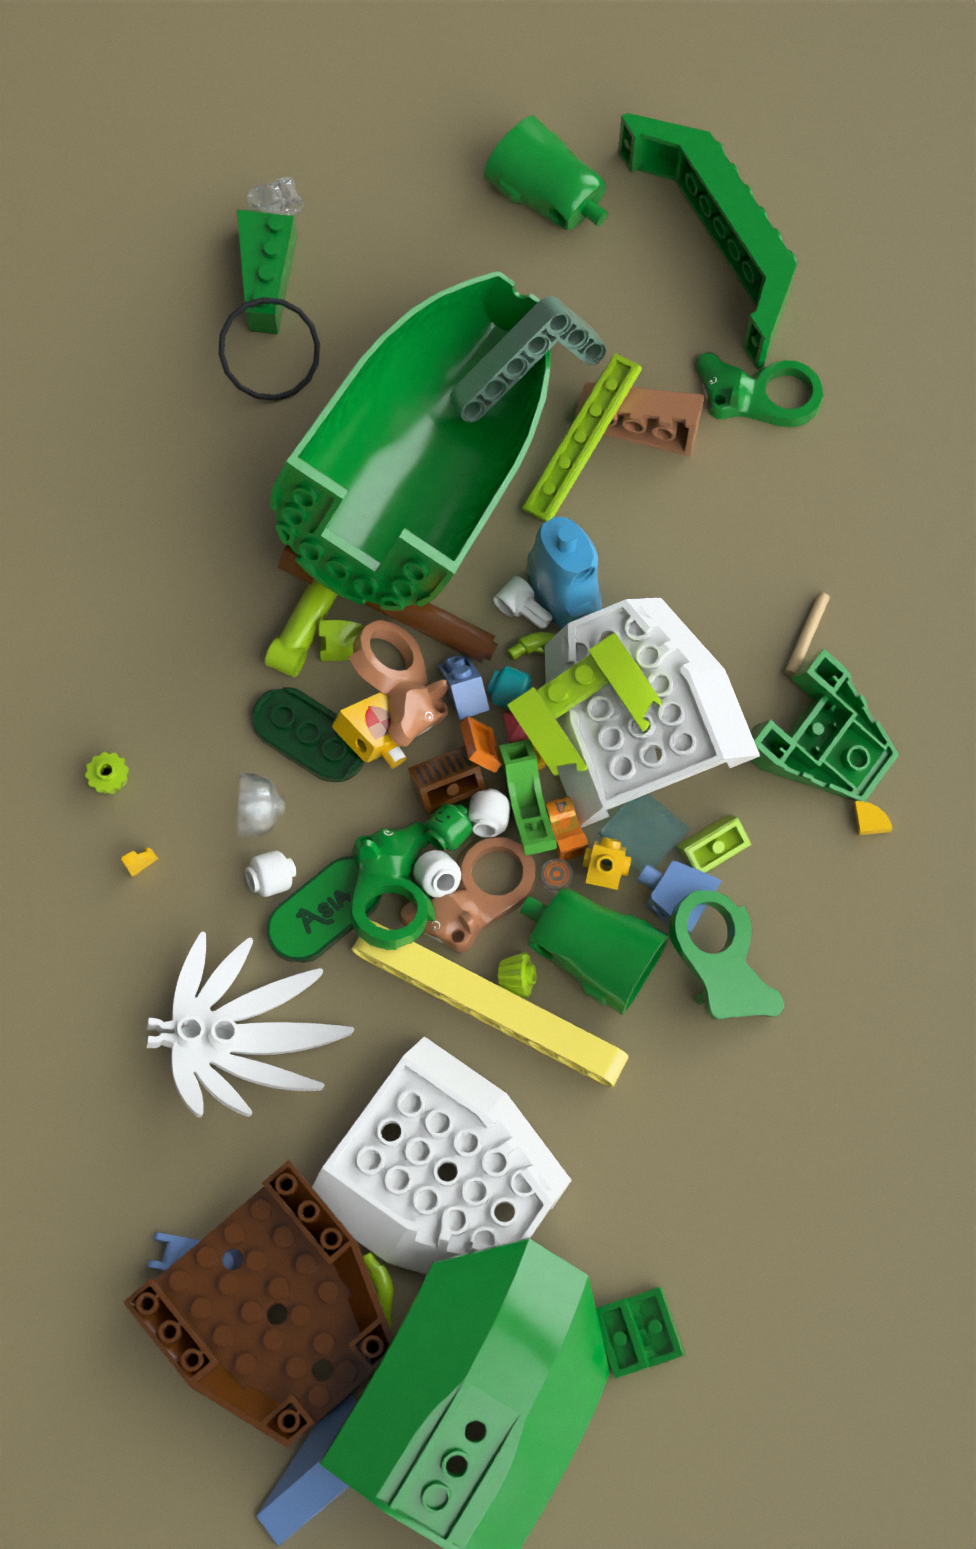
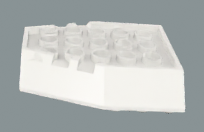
(693, 727)
(446, 1115)

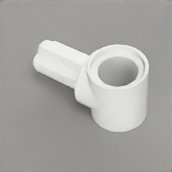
(517, 600)

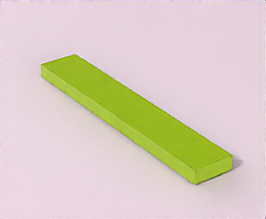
(582, 438)

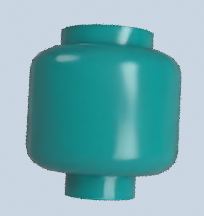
(508, 685)

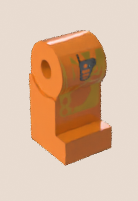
(568, 833)

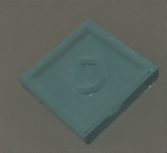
(645, 830)

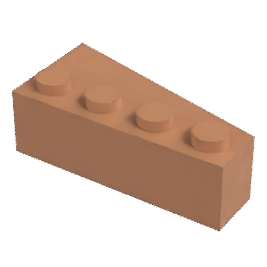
(655, 418)

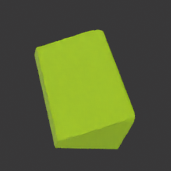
(714, 844)

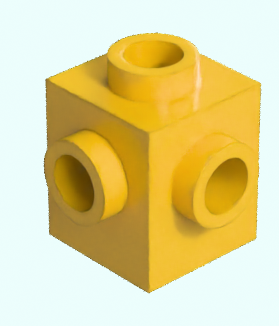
(602, 874)

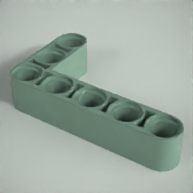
(520, 350)

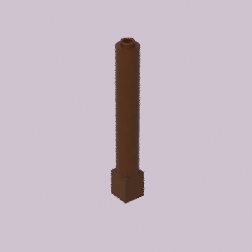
(427, 619)

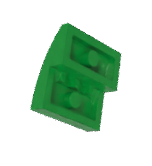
(639, 1332)

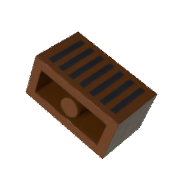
(446, 779)

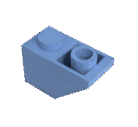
(465, 686)

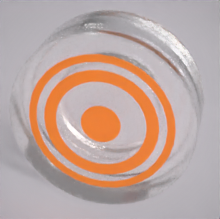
(556, 875)

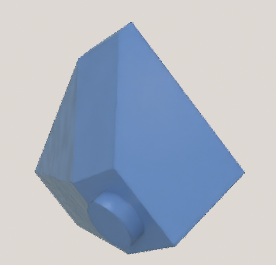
(306, 1484)

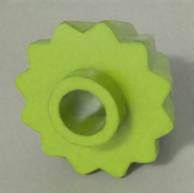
(103, 764)
(517, 974)

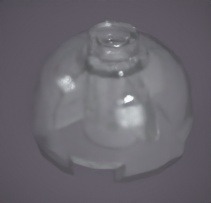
(257, 805)

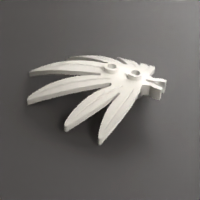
(209, 1036)

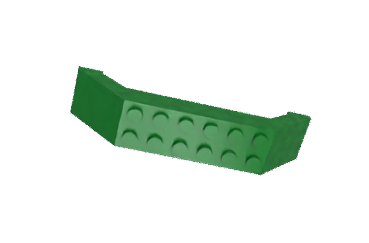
(725, 210)

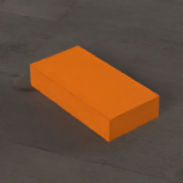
(481, 744)

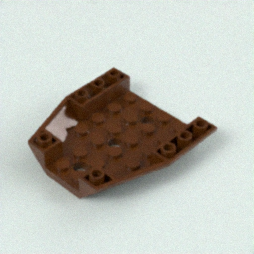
(217, 1320)

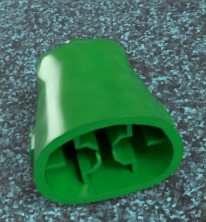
(544, 174)
(596, 946)

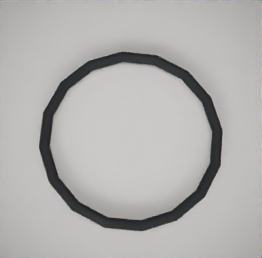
(233, 379)

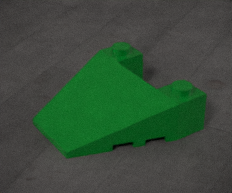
(833, 741)

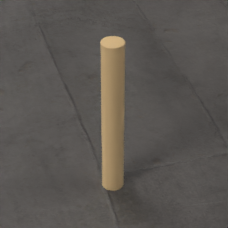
(807, 633)

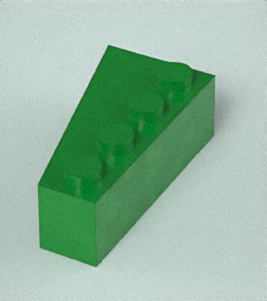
(266, 263)

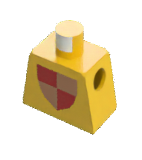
(366, 730)

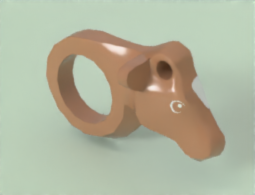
(411, 701)
(469, 909)

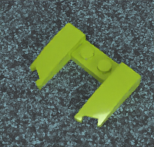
(540, 708)

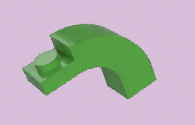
(526, 797)

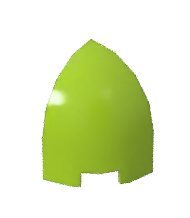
(337, 639)

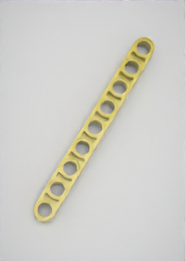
(499, 1009)

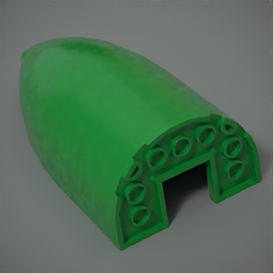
(390, 472)

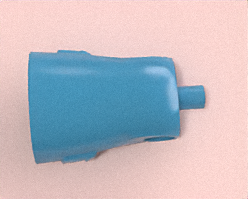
(564, 571)

